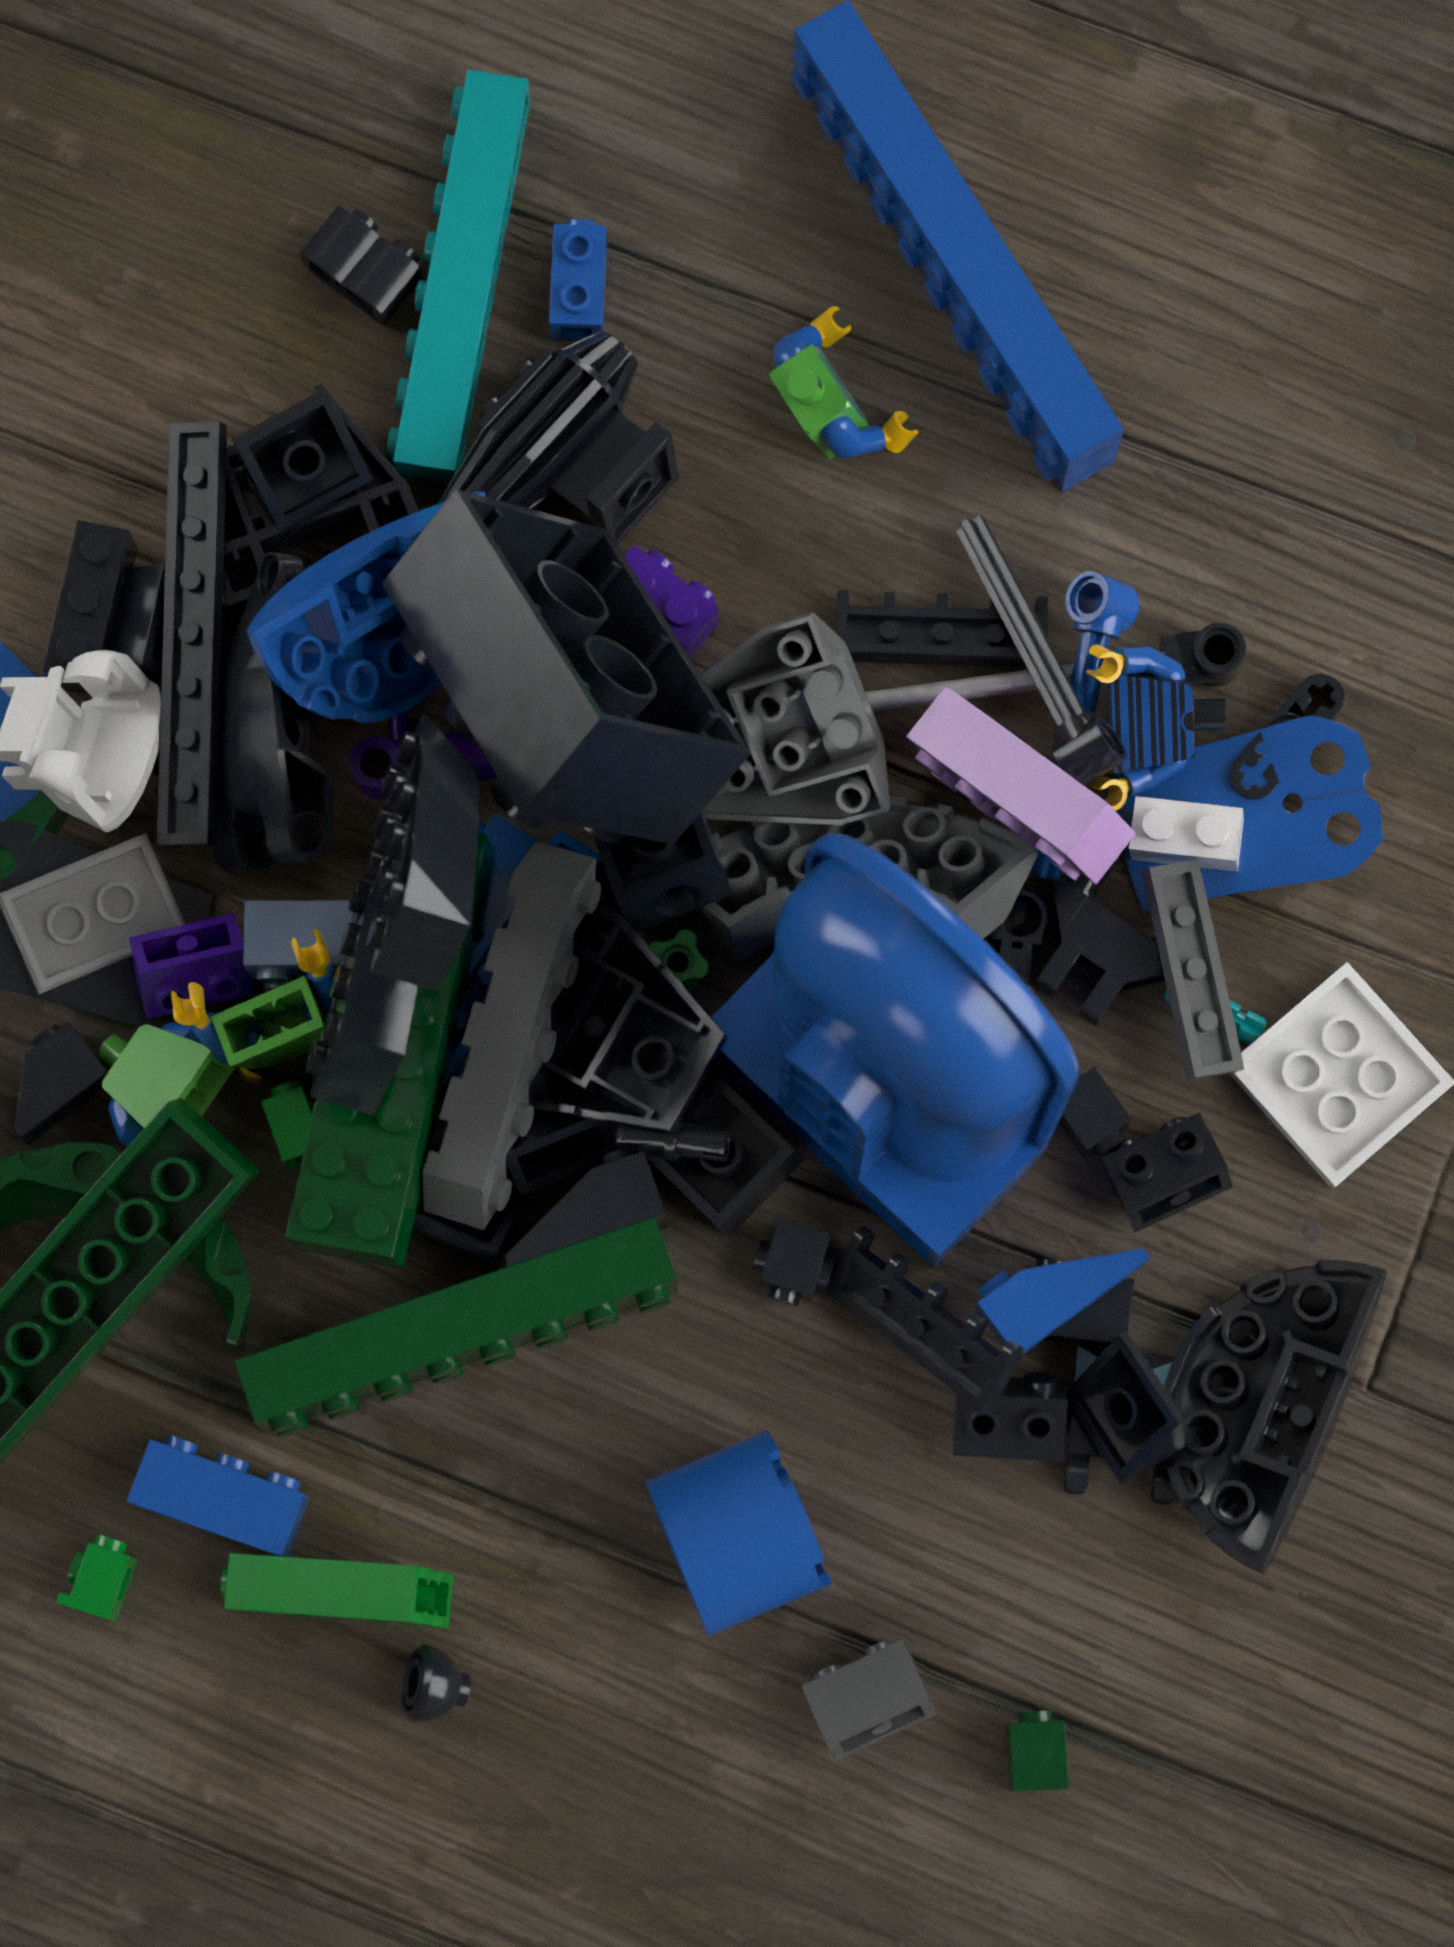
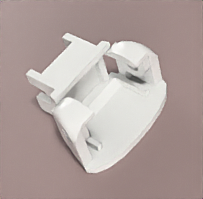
(86, 756)

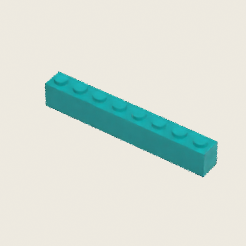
(461, 276)

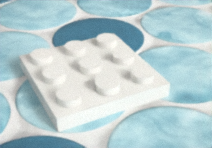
(1340, 1075)

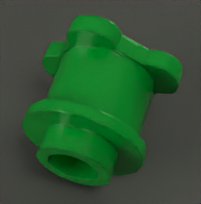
(683, 948)

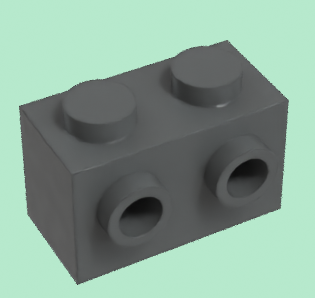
(868, 1698)

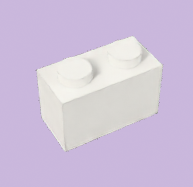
(1186, 832)

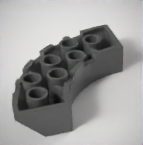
(959, 860)

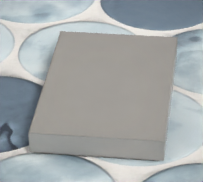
(88, 911)

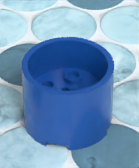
(738, 1532)

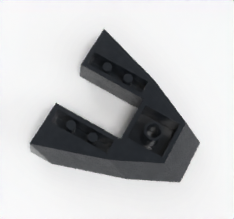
(405, 920)

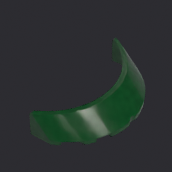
(60, 1175)

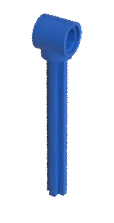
(1100, 613)

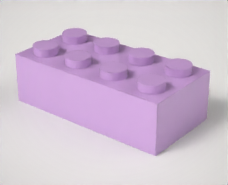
(1019, 787)

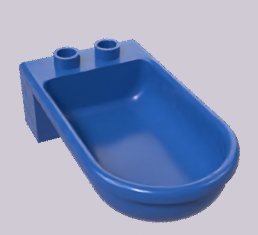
(897, 1047)

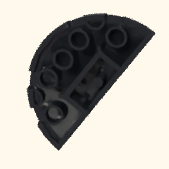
(1263, 1398)

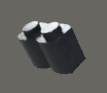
(362, 264)

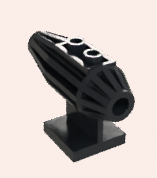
(568, 437)

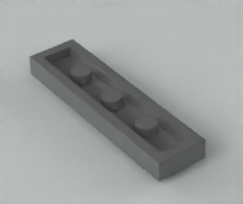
(1192, 970)

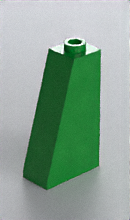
(338, 1590)

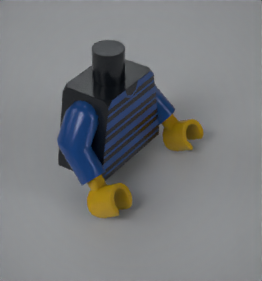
(1153, 716)

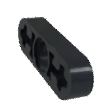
(1299, 701)

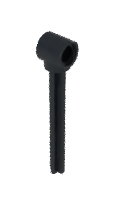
(1085, 741)

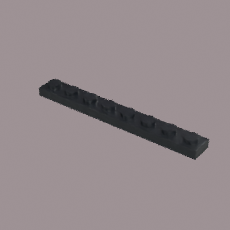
(192, 635)

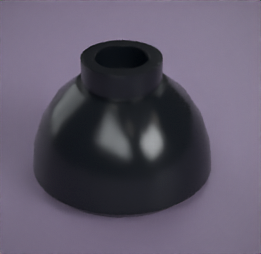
(432, 1684)

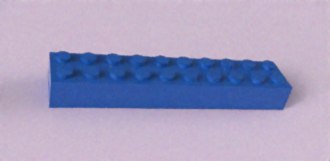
(954, 248)

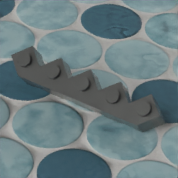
(509, 1035)

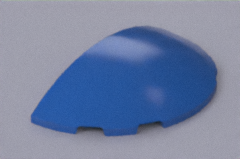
(336, 631)

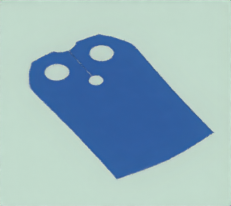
(1276, 844)

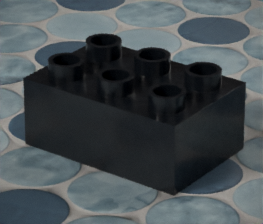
(562, 671)

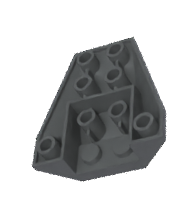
(806, 728)

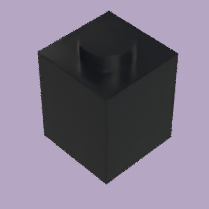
(1094, 1116)

